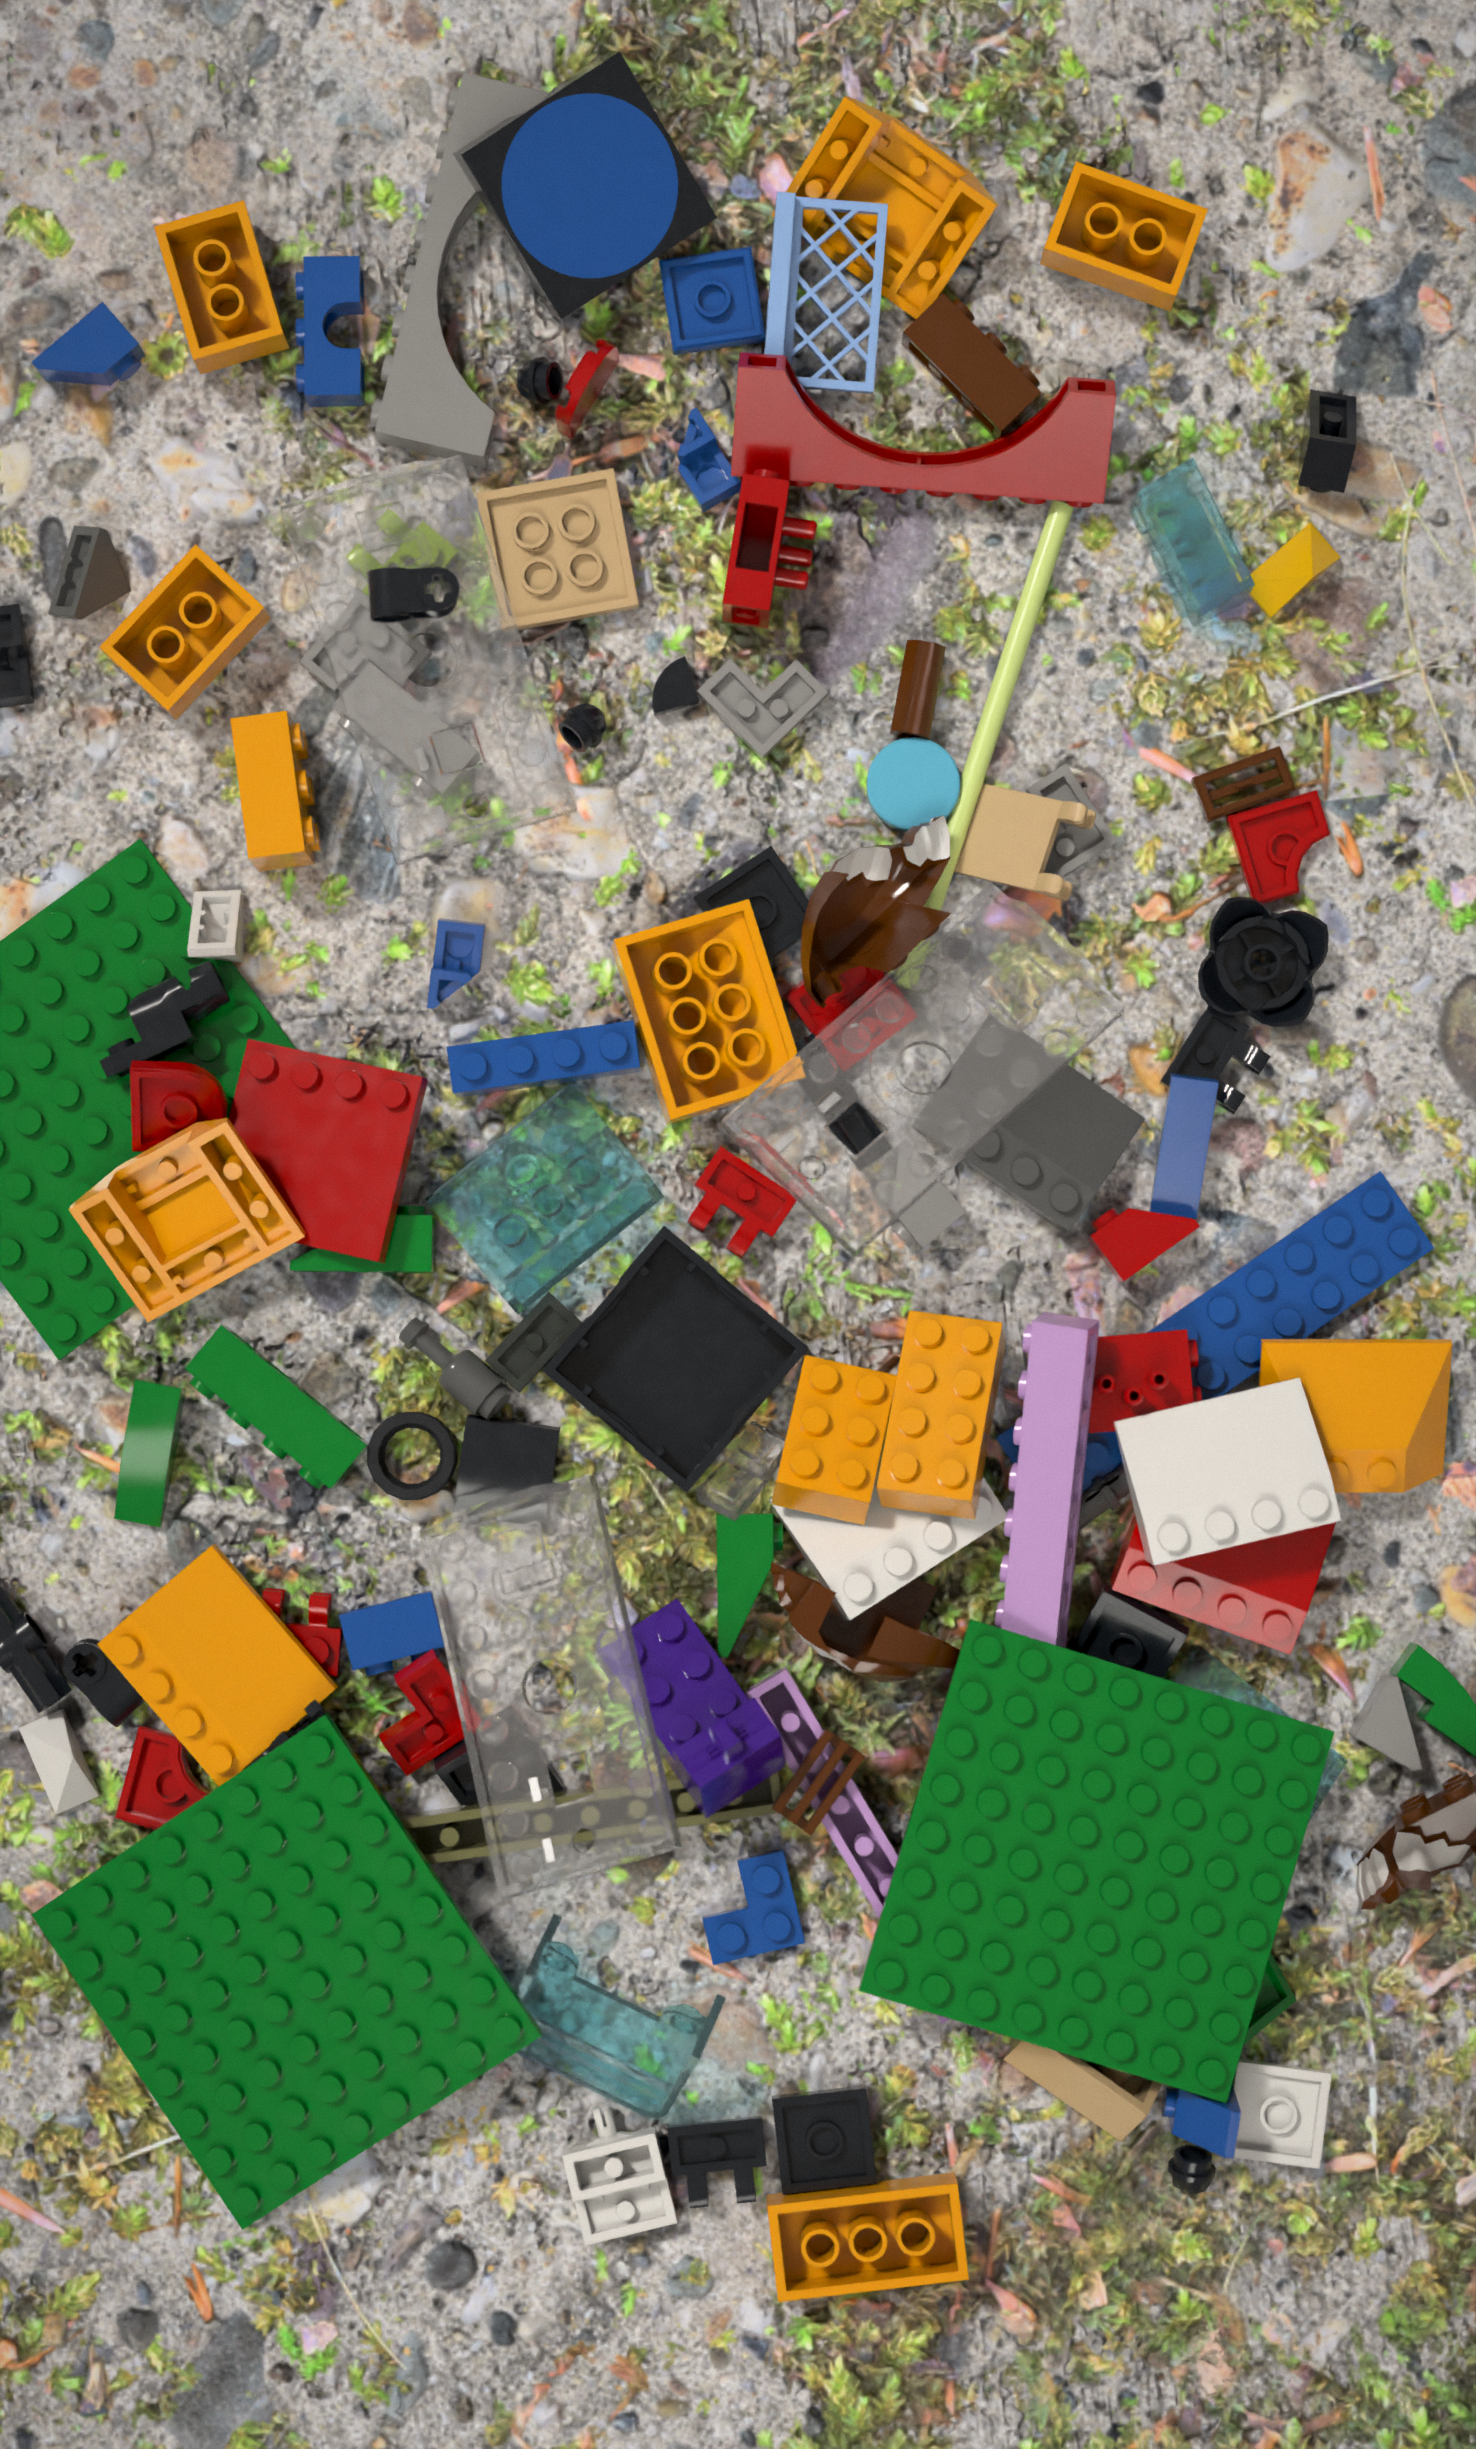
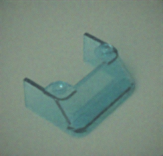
(607, 2039)

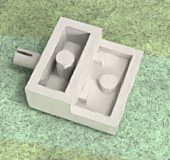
(618, 2182)

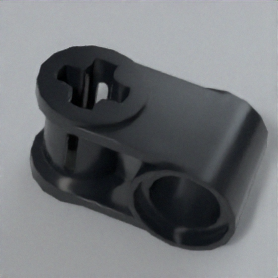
(403, 593)
(106, 1687)

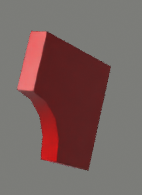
(1273, 842)
(157, 1780)

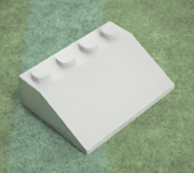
(1226, 1471)
(886, 1551)

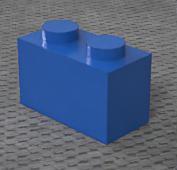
(391, 1632)

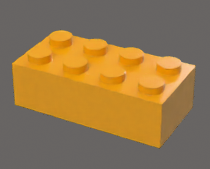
(941, 1414)
(867, 2237)

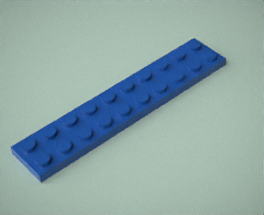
(1282, 1296)

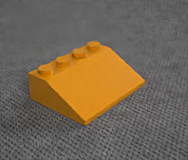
(705, 1009)
(217, 1665)

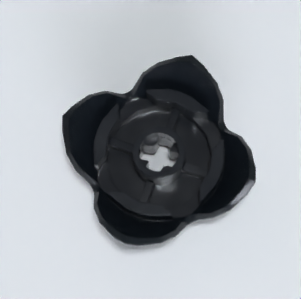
(1290, 940)

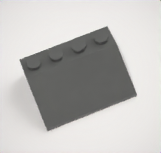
(1057, 1147)

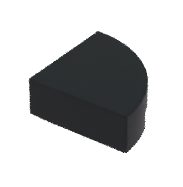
(674, 688)

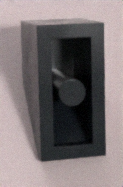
(1327, 442)

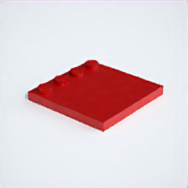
(330, 1141)

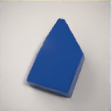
(704, 465)
(455, 957)

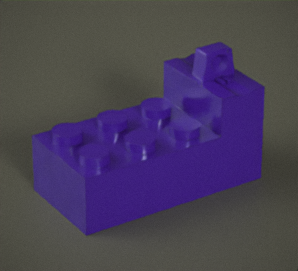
(700, 1715)

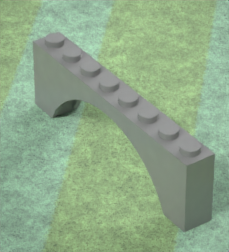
(425, 397)

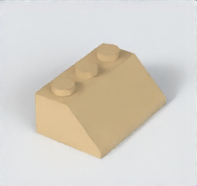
(1098, 2092)

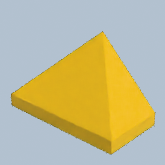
(1291, 570)

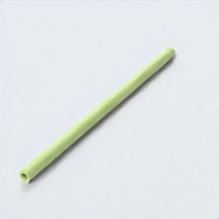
(1002, 689)

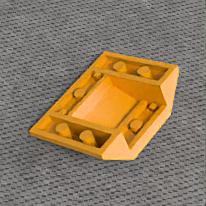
(930, 198)
(185, 1216)
(1372, 1404)

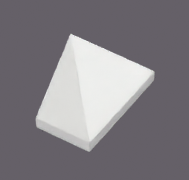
(217, 926)
(59, 1761)

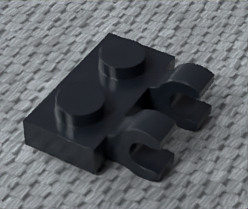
(1209, 1050)
(717, 2147)

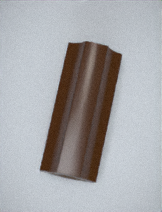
(917, 689)

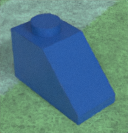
(92, 352)
(1203, 2120)

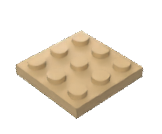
(560, 548)

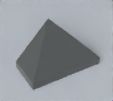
(88, 576)

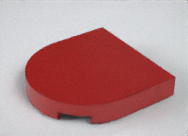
(585, 386)
(171, 1098)

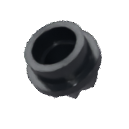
(540, 380)
(583, 727)
(1191, 2169)

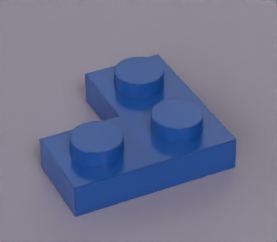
(768, 1920)

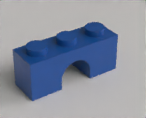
(329, 291)

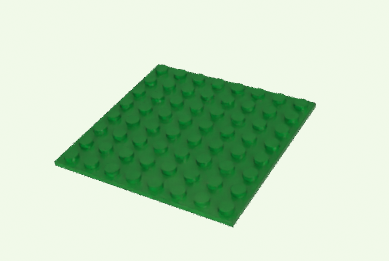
(60, 1116)
(1096, 1861)
(287, 1972)

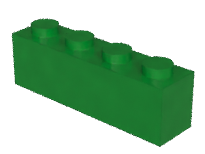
(277, 1407)

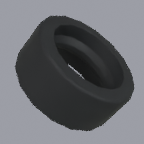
(379, 1442)

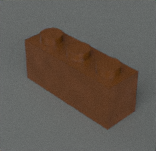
(972, 366)

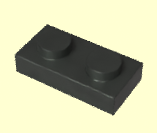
(533, 1342)

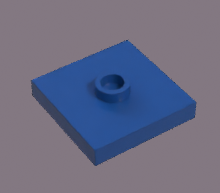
(712, 300)

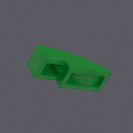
(149, 1452)
(1447, 1703)

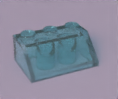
(1192, 544)

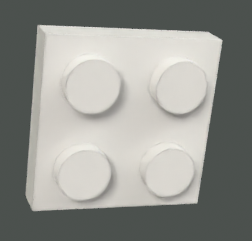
(1281, 2112)

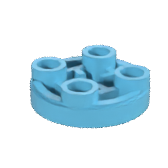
(912, 783)

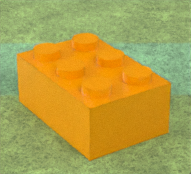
(1123, 236)
(221, 287)
(185, 632)
(275, 791)
(834, 1440)

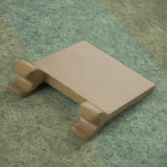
(1014, 838)

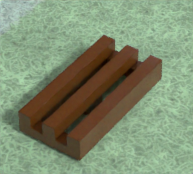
(1206, 798)
(795, 1815)

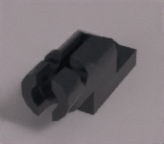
(164, 1018)

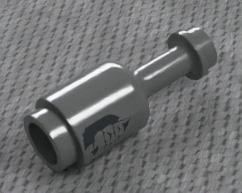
(462, 1375)

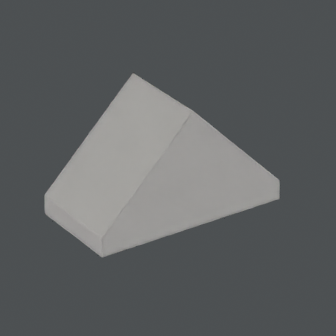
(1386, 1724)

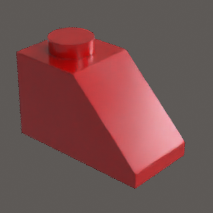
(1136, 1238)

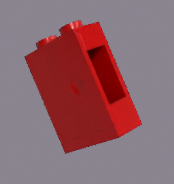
(759, 550)
(1141, 1376)

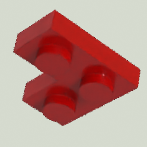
(435, 1721)

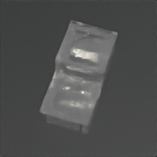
(747, 1469)

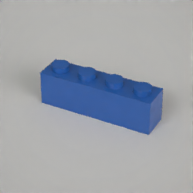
(544, 1059)

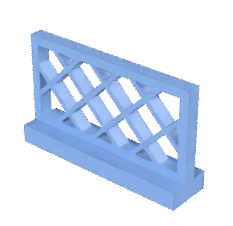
(786, 277)

